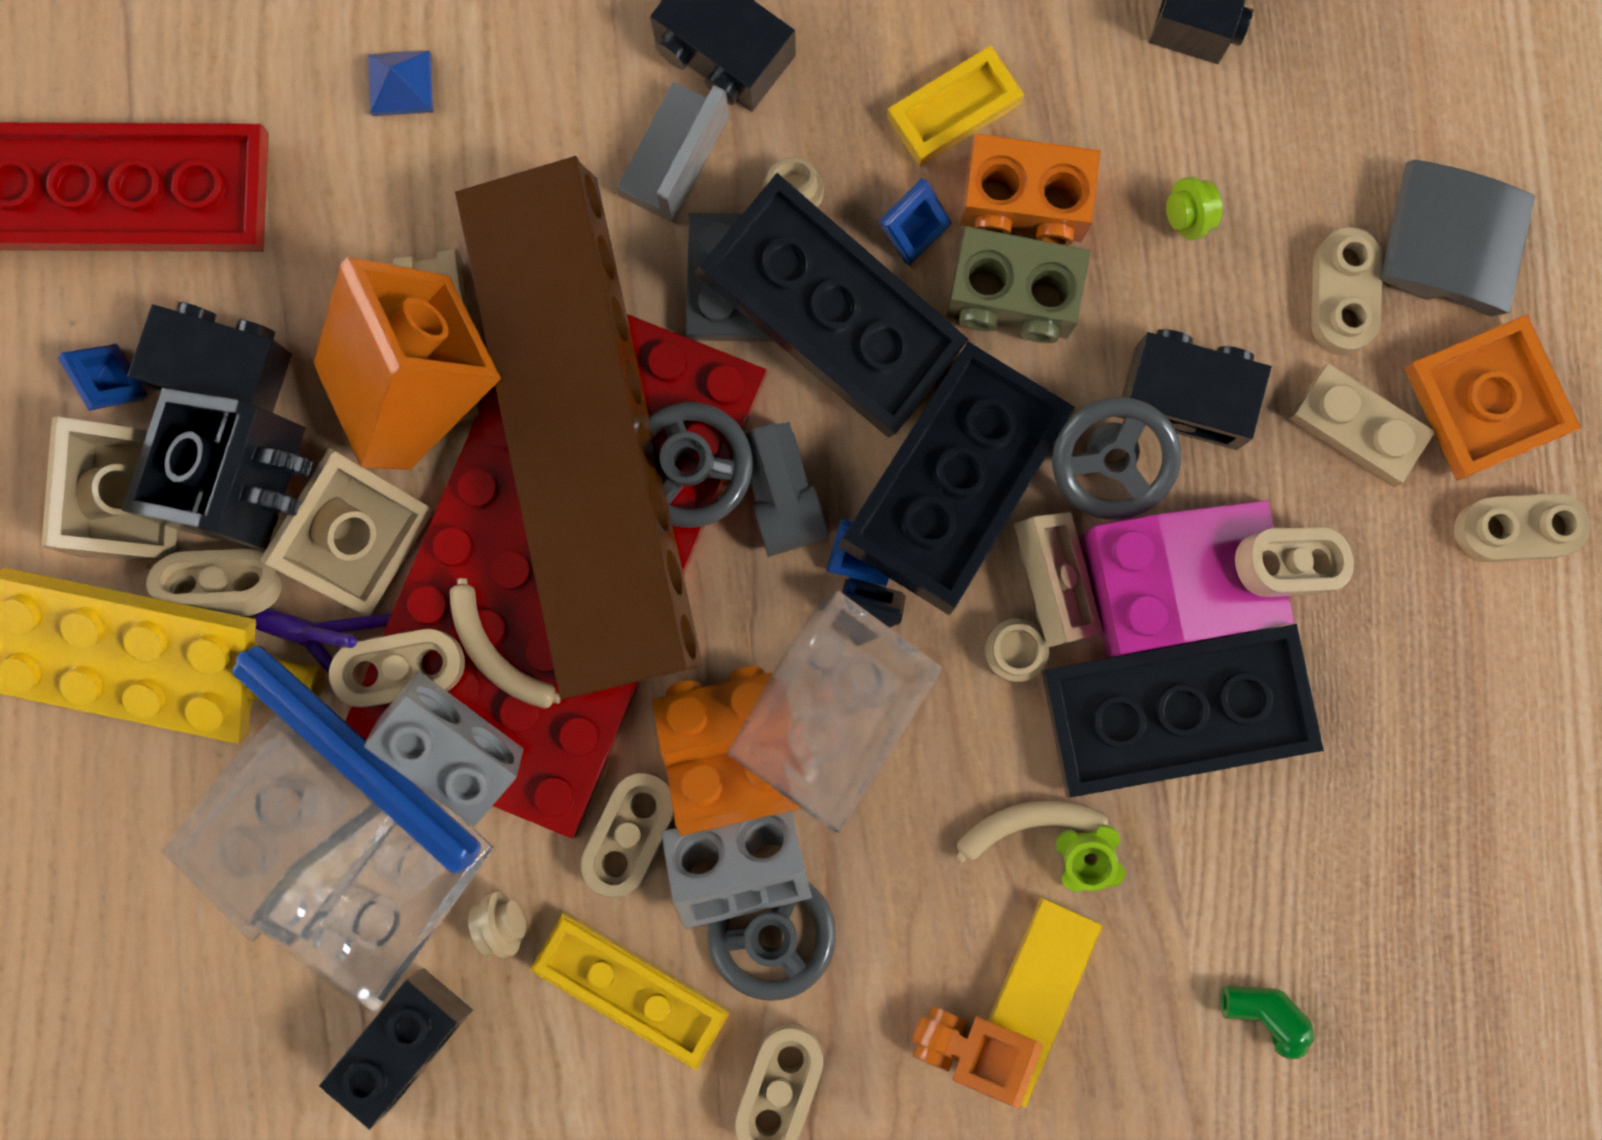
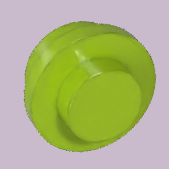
(1194, 207)

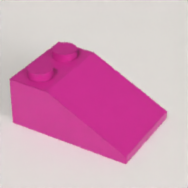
(1177, 578)

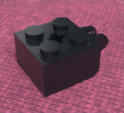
(216, 468)

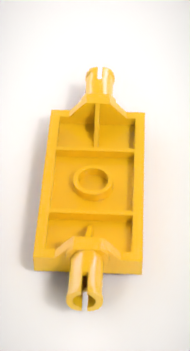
(128, 656)

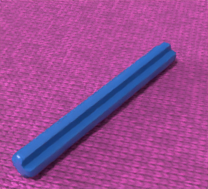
(345, 750)

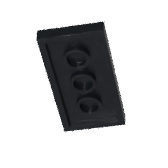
(832, 305)
(957, 478)
(1182, 711)

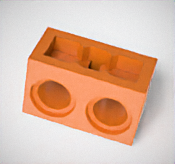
(1029, 171)

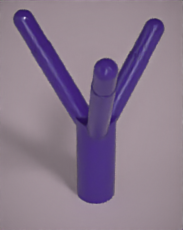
(311, 633)

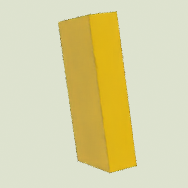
(955, 105)

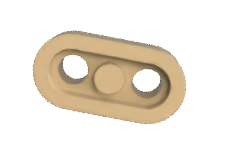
(1346, 287)
(1525, 526)
(1294, 561)
(217, 580)
(397, 661)
(627, 833)
(780, 1088)

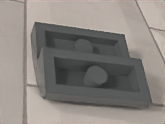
(1457, 237)

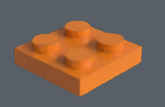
(1492, 397)

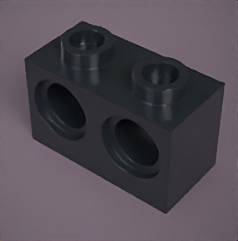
(395, 1048)

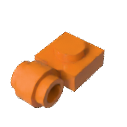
(989, 1058)

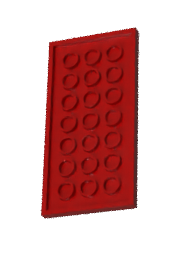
(484, 539)

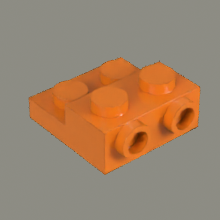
(694, 738)

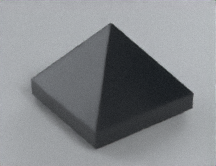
(879, 601)

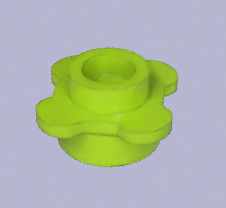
(1090, 876)

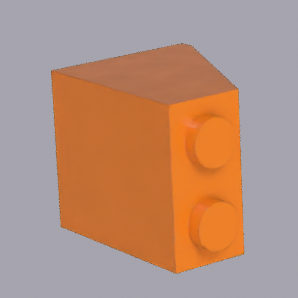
(399, 361)

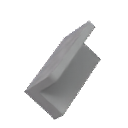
(674, 150)

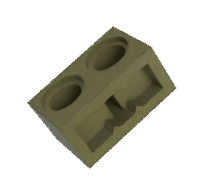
(1018, 267)

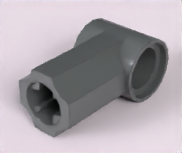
(784, 503)

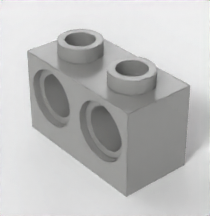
(445, 748)
(739, 880)

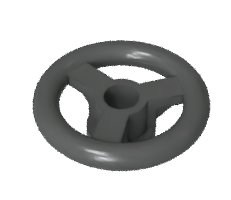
(1109, 437)
(681, 442)
(800, 975)

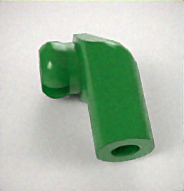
(1282, 1017)

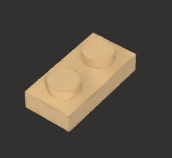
(1361, 425)
(1058, 578)

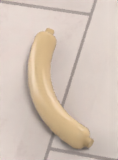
(487, 658)
(1027, 816)

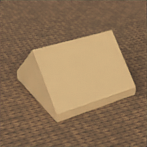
(86, 491)
(347, 534)

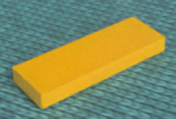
(1045, 977)
(630, 990)

